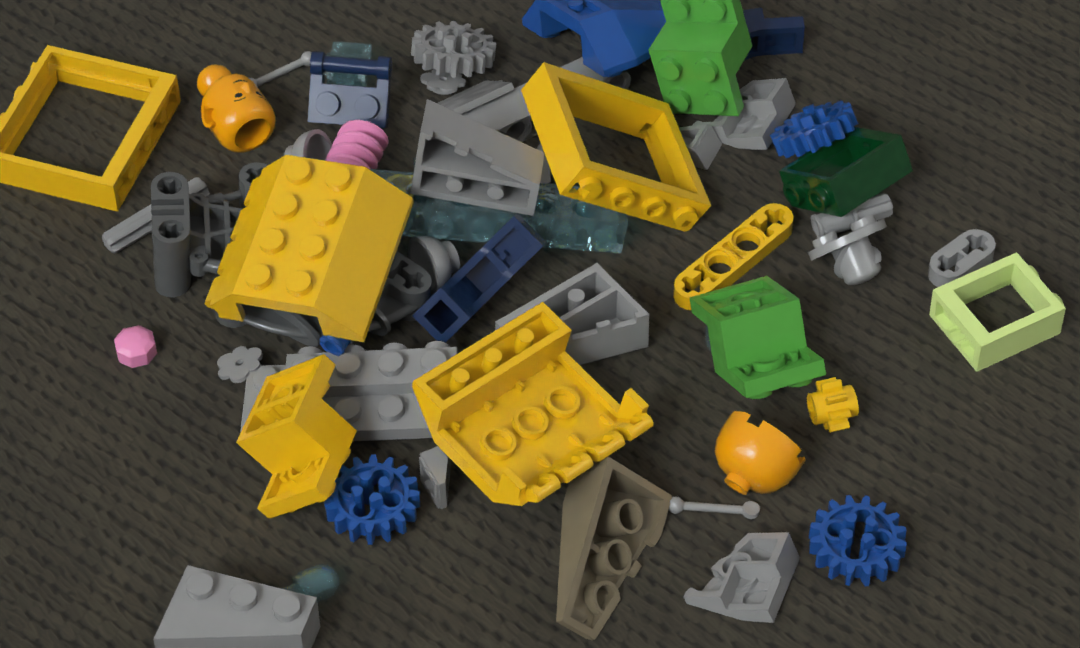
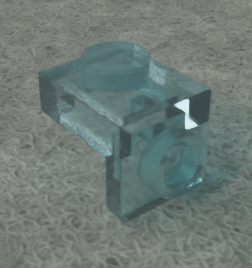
(349, 50)

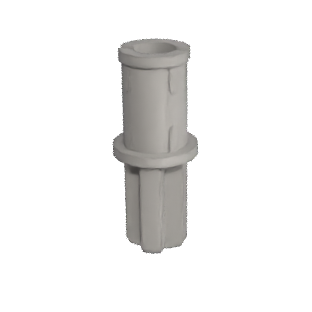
(878, 205)

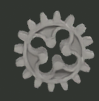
(453, 49)

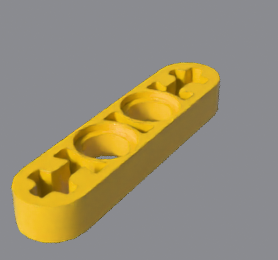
(729, 253)

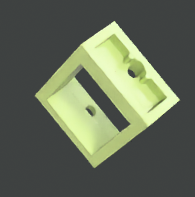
(967, 332)

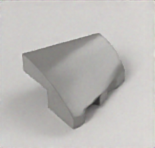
(765, 108)
(750, 579)

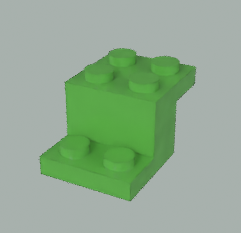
(700, 56)
(757, 337)

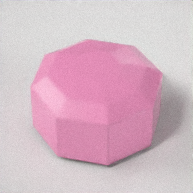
(135, 346)

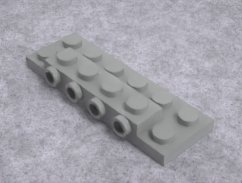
(368, 387)

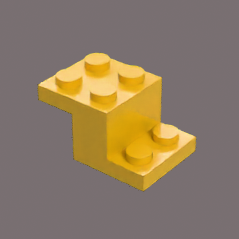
(297, 437)

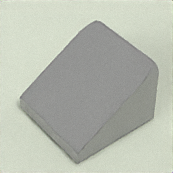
(701, 143)
(435, 475)

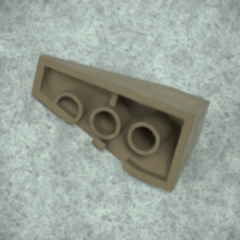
(604, 528)

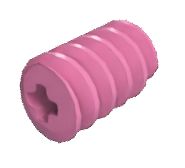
(359, 144)

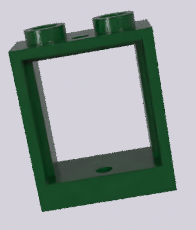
(846, 172)

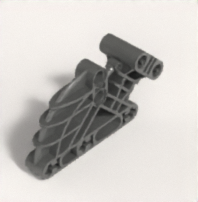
(193, 235)

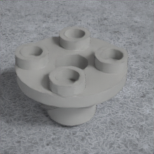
(853, 254)

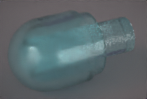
(316, 581)

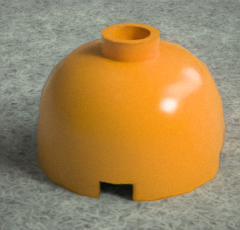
(756, 456)

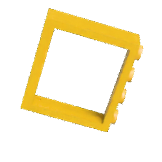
(56, 64)
(560, 95)

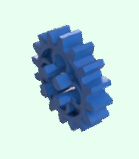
(814, 128)
(395, 488)
(836, 551)

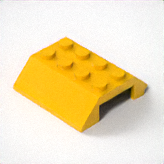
(313, 245)
(524, 411)

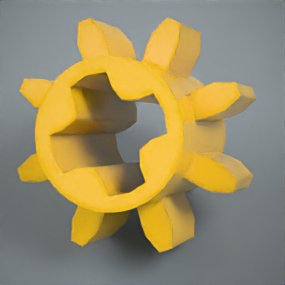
(832, 404)

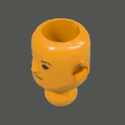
(234, 109)

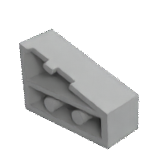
(474, 164)
(598, 312)
(236, 613)

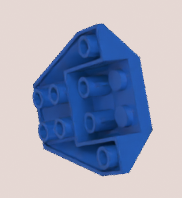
(611, 31)

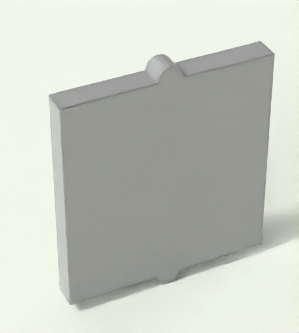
(476, 95)

